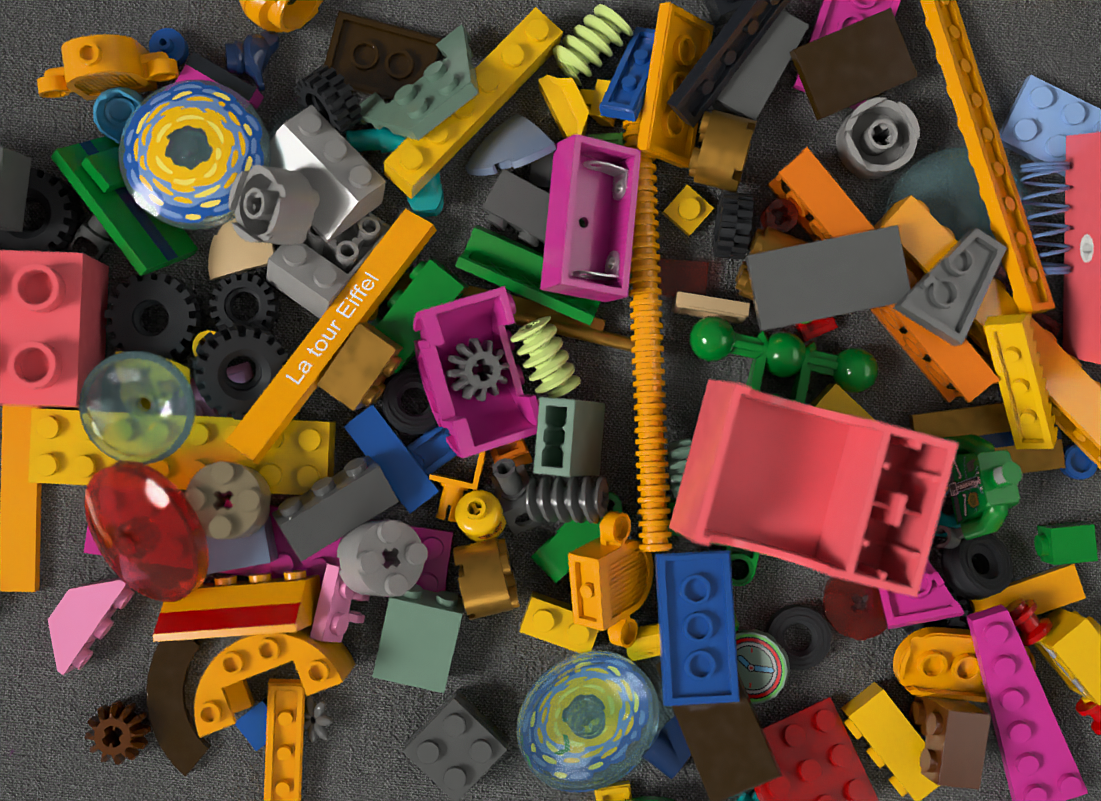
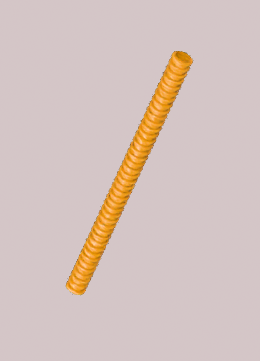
(648, 356)

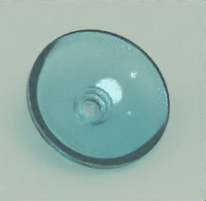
(114, 412)

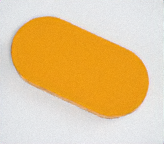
(941, 664)

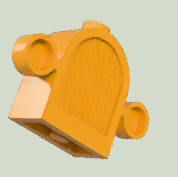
(104, 63)
(610, 580)

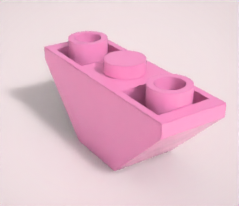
(83, 618)

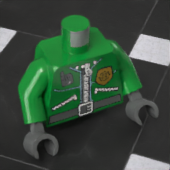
(980, 489)

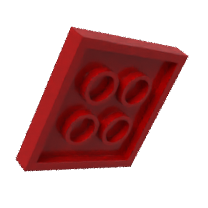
(815, 759)

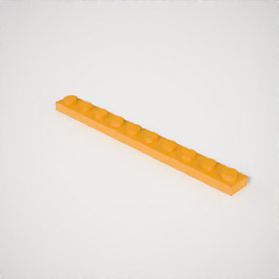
(988, 156)

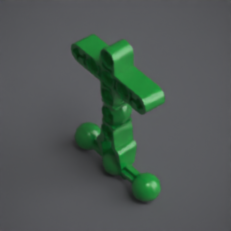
(782, 356)

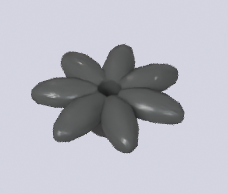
(316, 719)

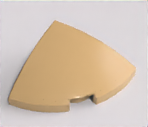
(234, 255)

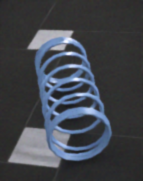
(1048, 168)

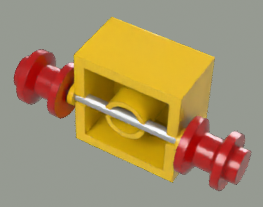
(1070, 647)

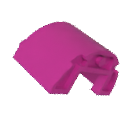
(473, 423)

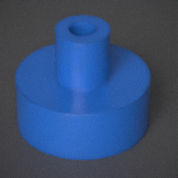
(171, 43)

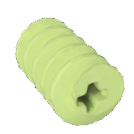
(590, 41)
(546, 358)

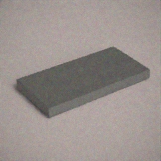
(828, 277)

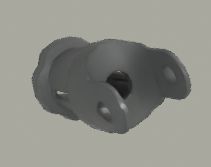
(95, 232)

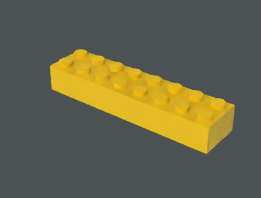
(295, 462)

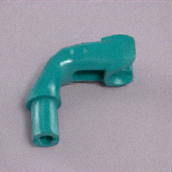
(430, 198)

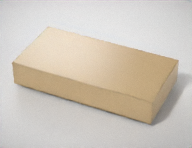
(706, 306)

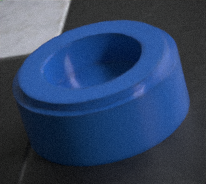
(1077, 463)

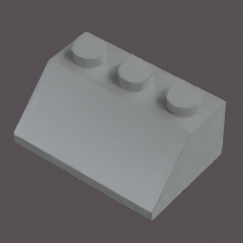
(342, 177)

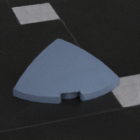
(510, 145)

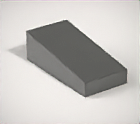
(542, 171)

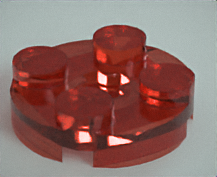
(850, 623)

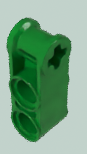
(553, 554)

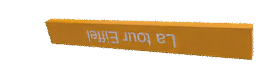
(317, 351)

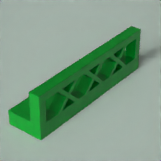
(520, 271)

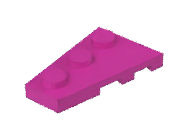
(931, 604)

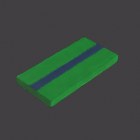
(138, 234)

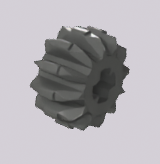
(483, 382)

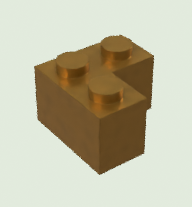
(362, 367)

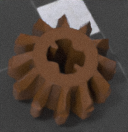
(108, 742)

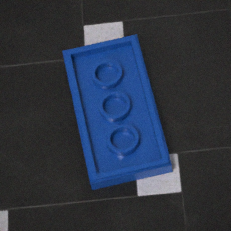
(696, 628)

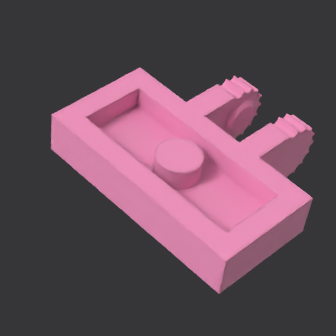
(333, 607)

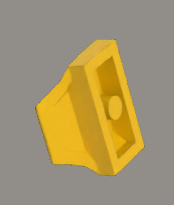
(565, 104)

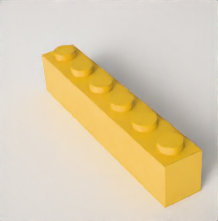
(497, 79)

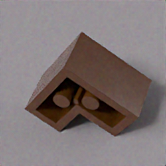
(954, 740)

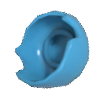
(113, 110)

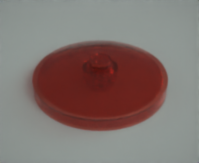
(146, 530)

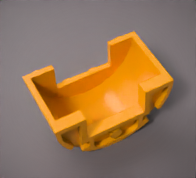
(224, 683)

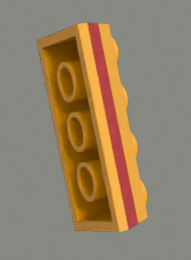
(241, 607)

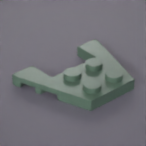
(431, 98)

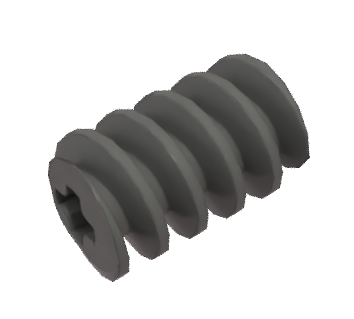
(568, 501)

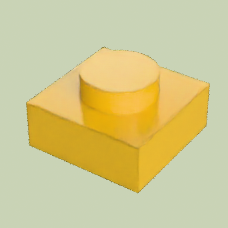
(687, 210)

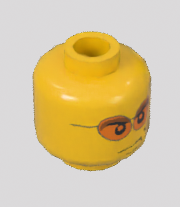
(480, 515)

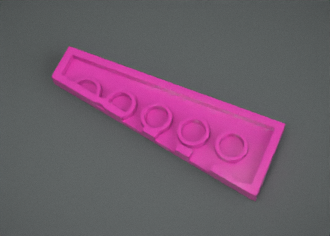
(1025, 727)

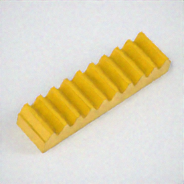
(1021, 381)

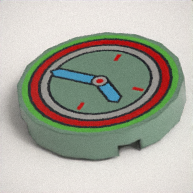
(761, 665)

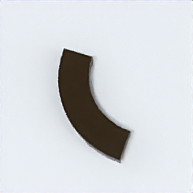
(167, 704)

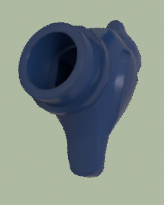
(252, 55)

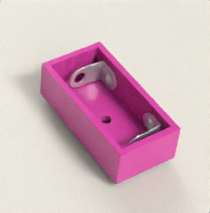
(600, 186)

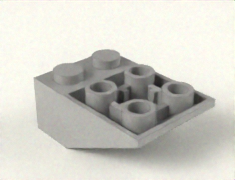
(320, 270)

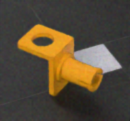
(454, 489)

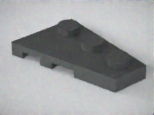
(954, 287)

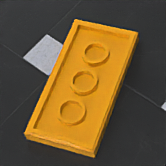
(676, 49)

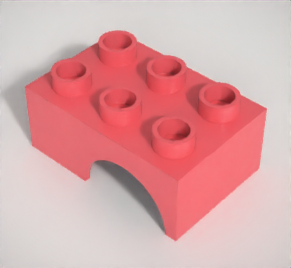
(50, 326)
(813, 487)

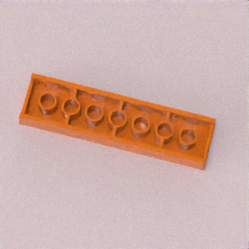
(837, 216)

